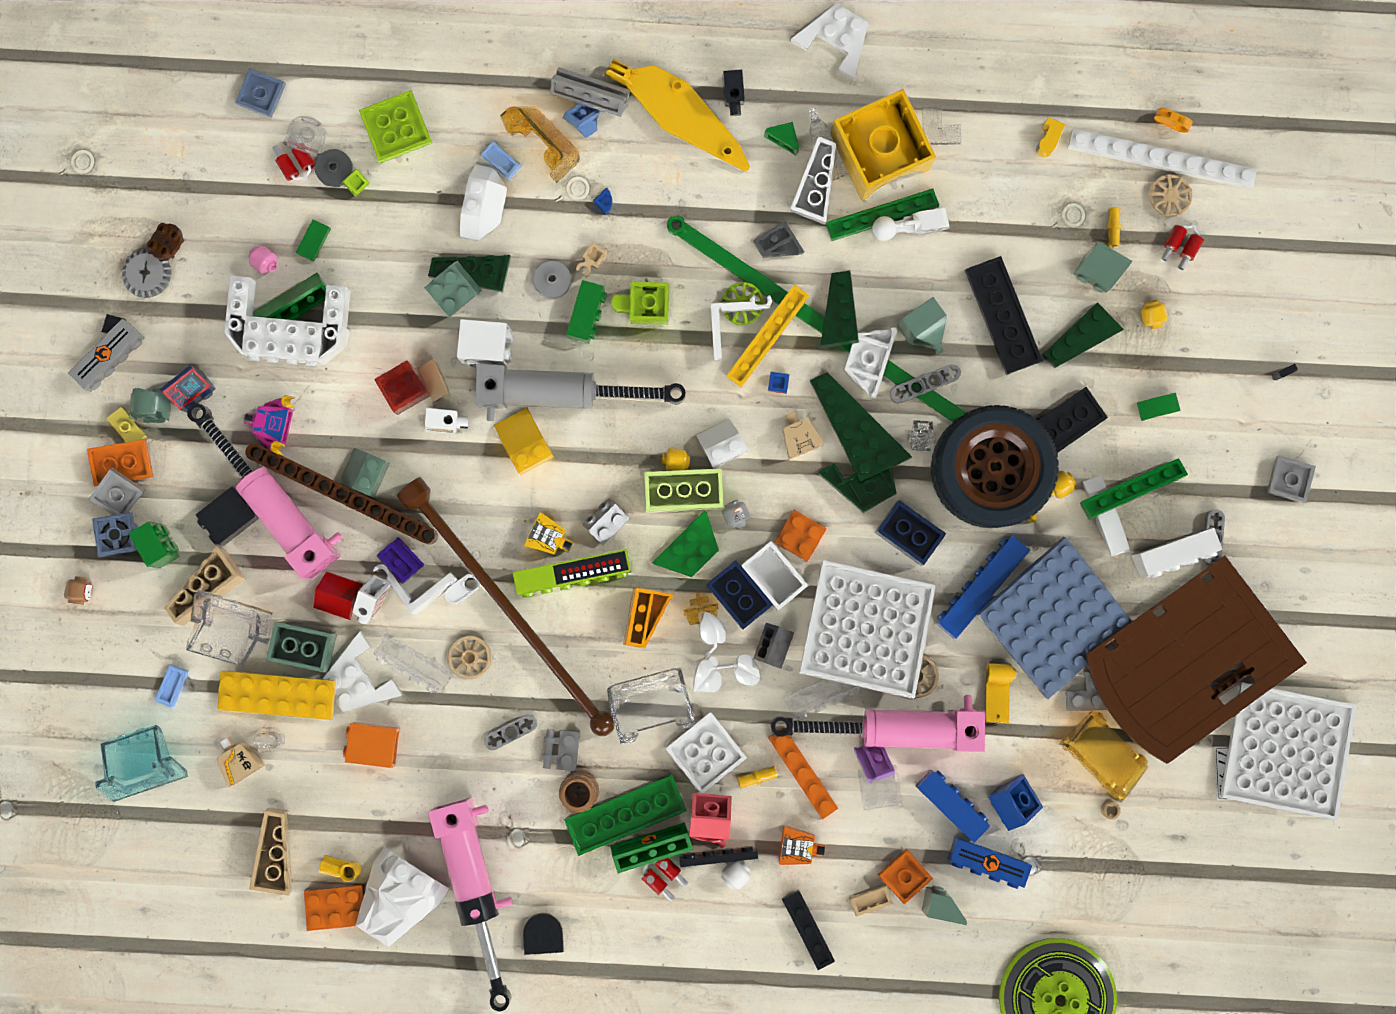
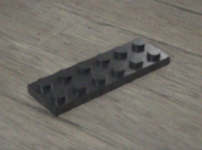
(1003, 315)
(1069, 421)

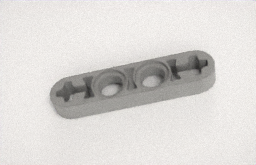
(924, 381)

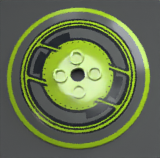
(1055, 969)

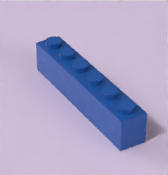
(982, 587)

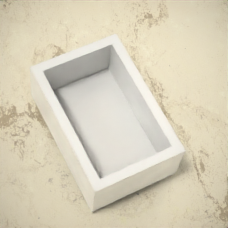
(774, 575)

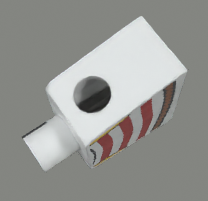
(366, 605)

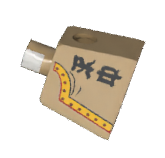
(237, 761)

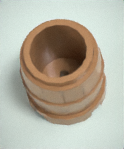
(570, 799)

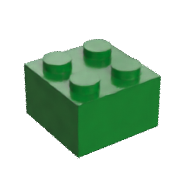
(154, 544)

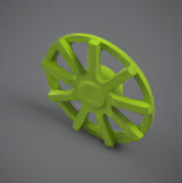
(743, 298)

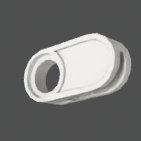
(459, 592)

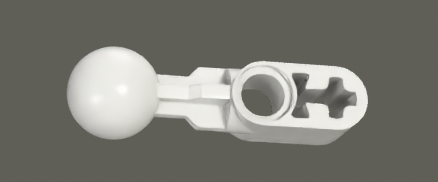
(918, 223)

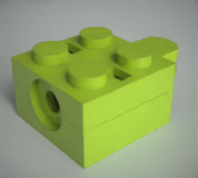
(646, 303)

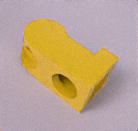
(1053, 132)

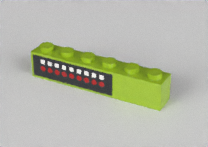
(572, 572)

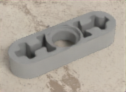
(1220, 532)
(526, 730)

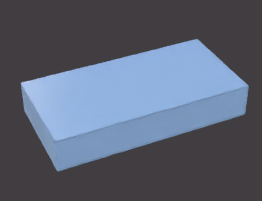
(501, 160)
(171, 685)

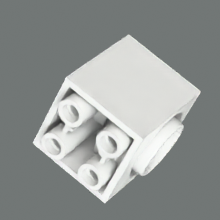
(484, 343)

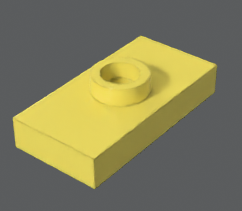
(126, 427)

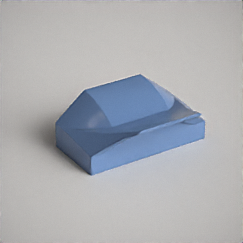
(583, 119)

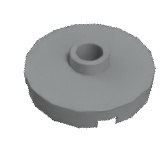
(556, 288)

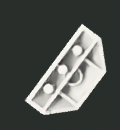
(482, 203)

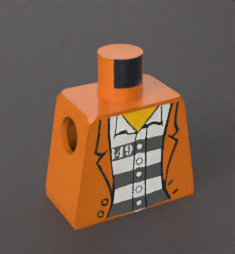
(798, 847)

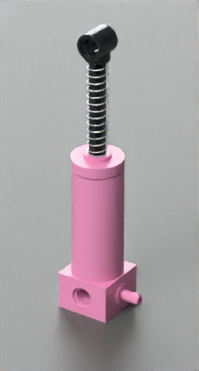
(274, 507)
(904, 728)

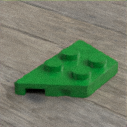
(690, 549)

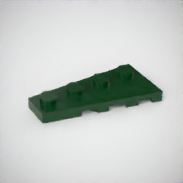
(487, 271)
(840, 314)
(1086, 333)

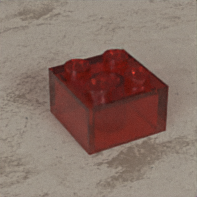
(402, 387)

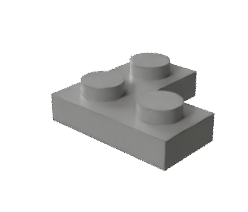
(1084, 700)

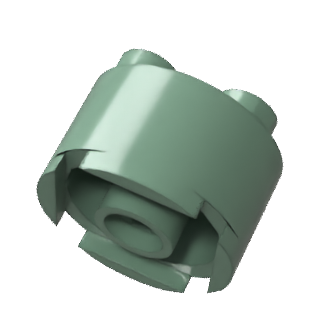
(149, 405)

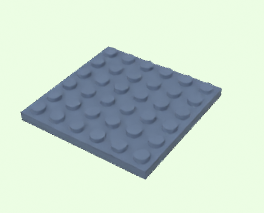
(1054, 617)

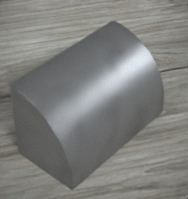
(773, 645)

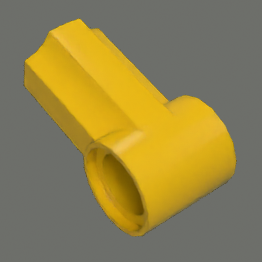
(338, 868)

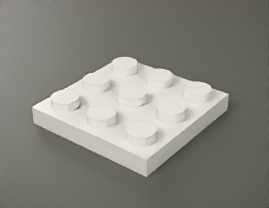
(706, 753)

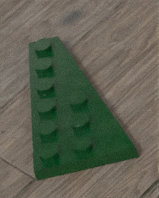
(861, 436)

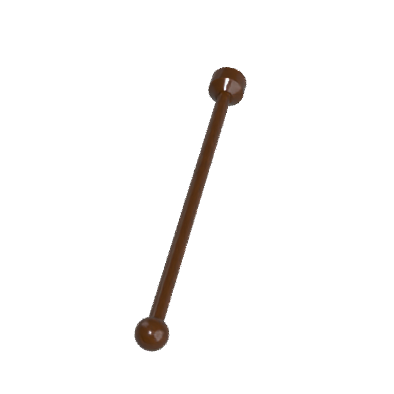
(416, 496)

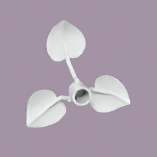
(706, 676)

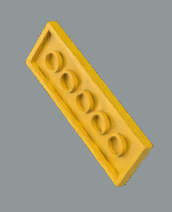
(276, 695)

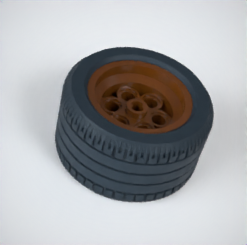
(1032, 475)

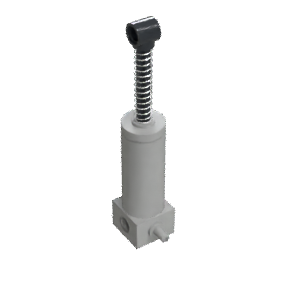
(554, 389)

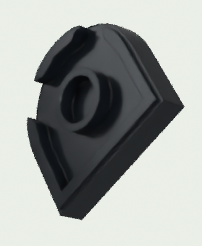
(543, 935)

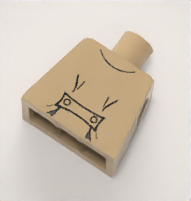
(800, 436)

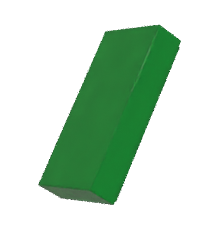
(313, 240)

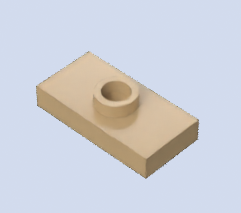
(871, 900)

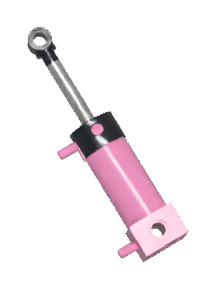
(470, 881)

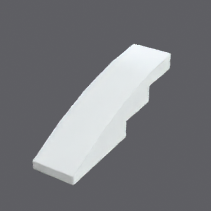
(1109, 522)

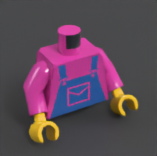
(272, 423)

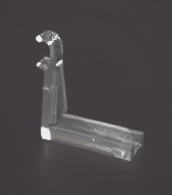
(820, 129)

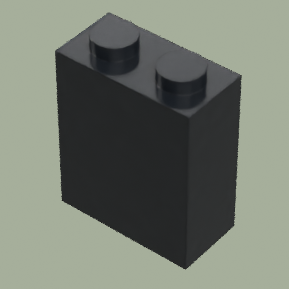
(226, 517)

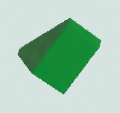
(783, 136)

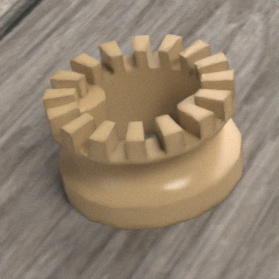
(1111, 804)

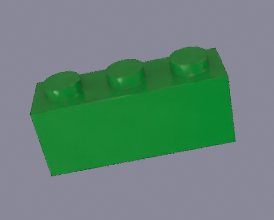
(586, 312)

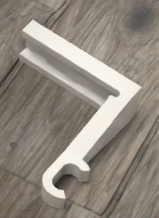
(729, 307)
(426, 598)

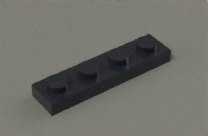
(726, 855)
(808, 929)

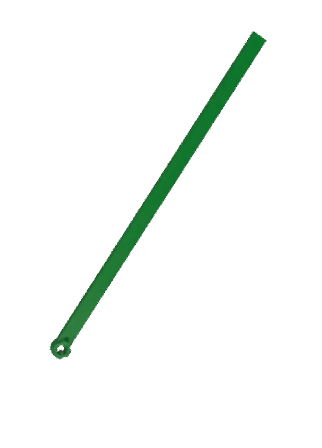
(805, 314)

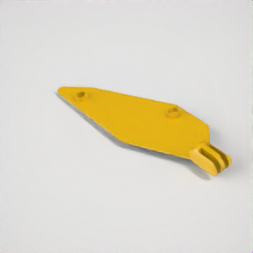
(679, 110)

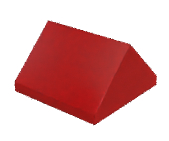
(336, 595)

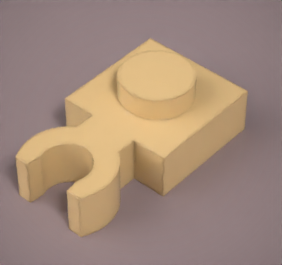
(593, 257)

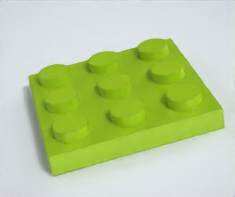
(395, 126)

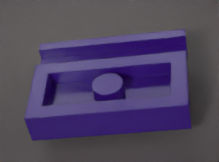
(400, 560)

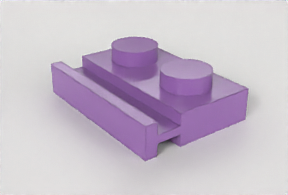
(874, 762)

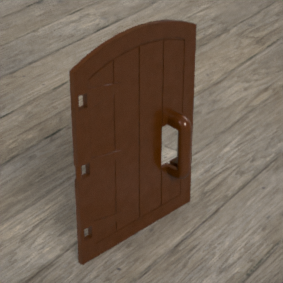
(1164, 664)

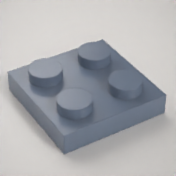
(260, 93)

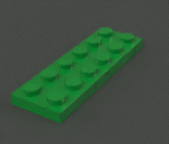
(625, 815)

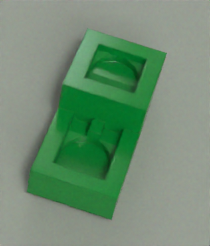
(1158, 406)

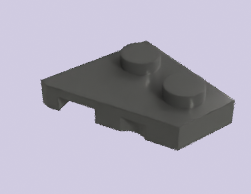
(778, 242)

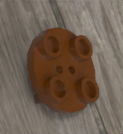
(165, 241)

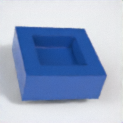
(778, 382)

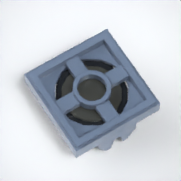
(114, 534)

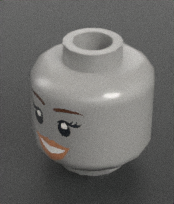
(736, 514)

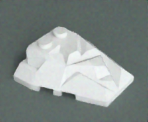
(396, 897)

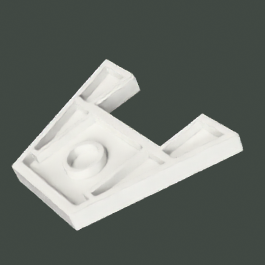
(839, 29)
(352, 685)

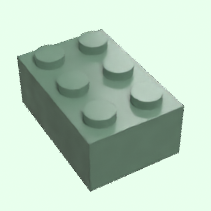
(301, 647)

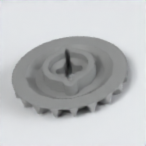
(154, 282)

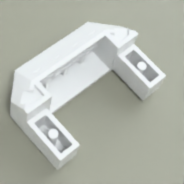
(286, 339)

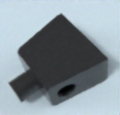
(734, 84)

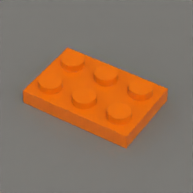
(128, 458)
(333, 907)

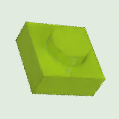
(355, 182)

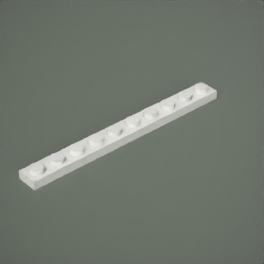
(1162, 158)

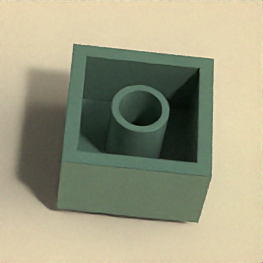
(453, 288)

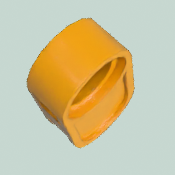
(1173, 120)

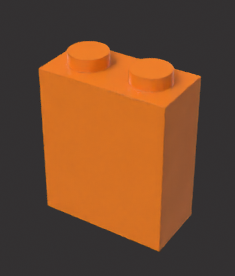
(371, 745)

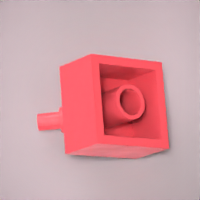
(711, 818)

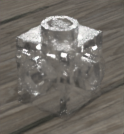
(922, 435)

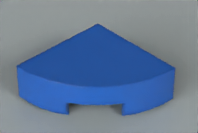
(604, 201)

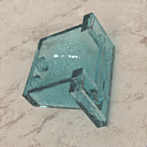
(137, 764)

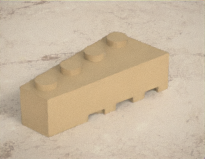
(216, 576)
(272, 859)

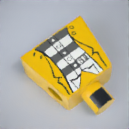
(547, 536)

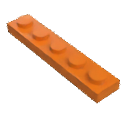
(803, 774)

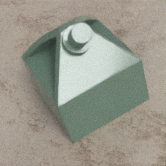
(925, 325)

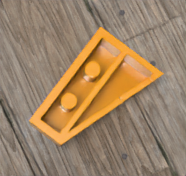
(643, 616)

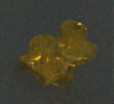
(692, 613)

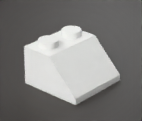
(722, 444)

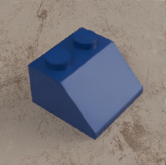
(1015, 802)

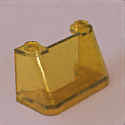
(561, 153)
(1105, 756)

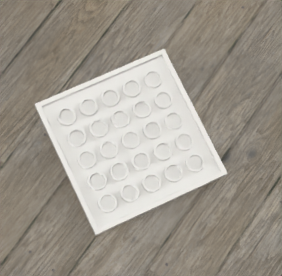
(868, 629)
(1289, 753)

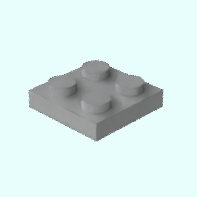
(1291, 479)
(116, 493)

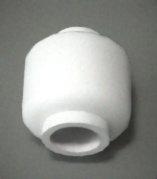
(736, 874)

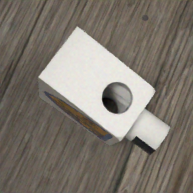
(435, 421)

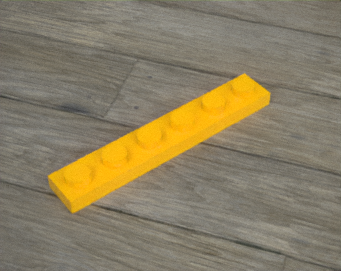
(767, 335)

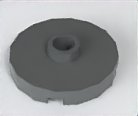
(333, 177)

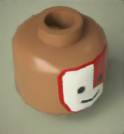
(78, 590)

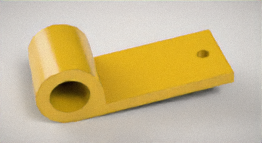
(997, 692)

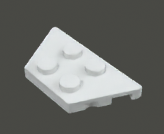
(869, 359)

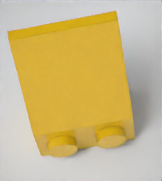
(523, 441)

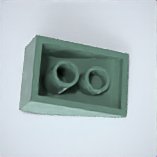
(1102, 267)

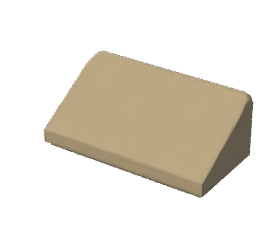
(434, 381)

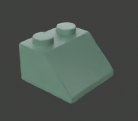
(364, 472)
(940, 906)

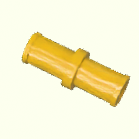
(1114, 227)
(757, 777)

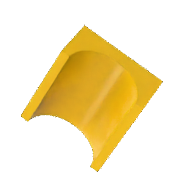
(882, 143)

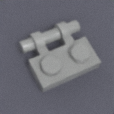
(567, 749)

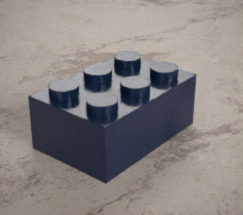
(910, 533)
(739, 595)

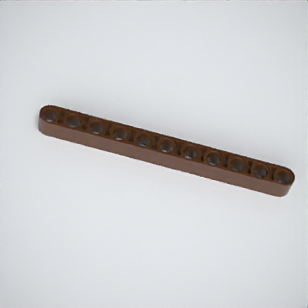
(333, 490)

